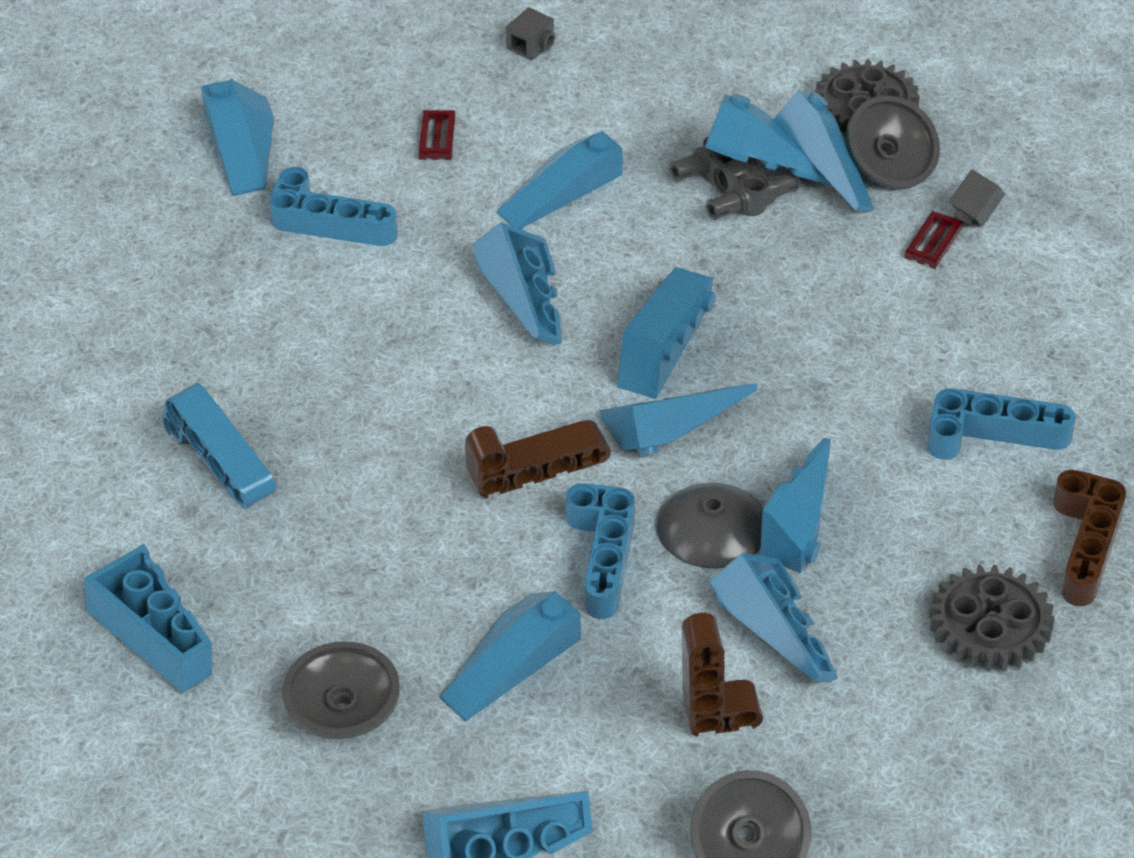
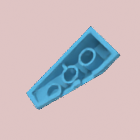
(746, 131)
(564, 178)
(519, 271)
(664, 421)
(763, 599)
(513, 650)

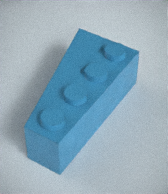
(662, 331)
(149, 618)

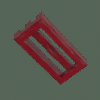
(436, 151)
(925, 256)

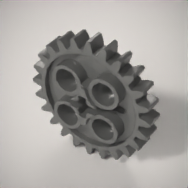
(855, 84)
(991, 617)

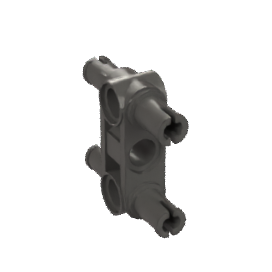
(740, 183)

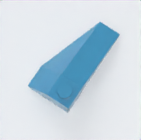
(241, 131)
(820, 139)
(795, 512)
(507, 826)

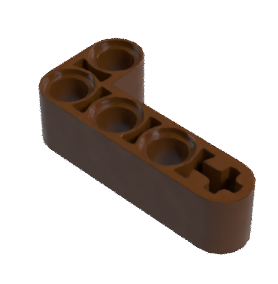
(533, 458)
(1100, 507)
(707, 698)

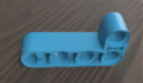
(329, 216)
(198, 418)
(997, 419)
(611, 516)

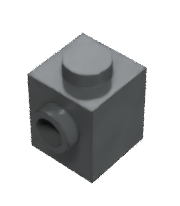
(530, 33)
(976, 198)

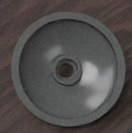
(902, 132)
(710, 524)
(339, 675)
(752, 801)

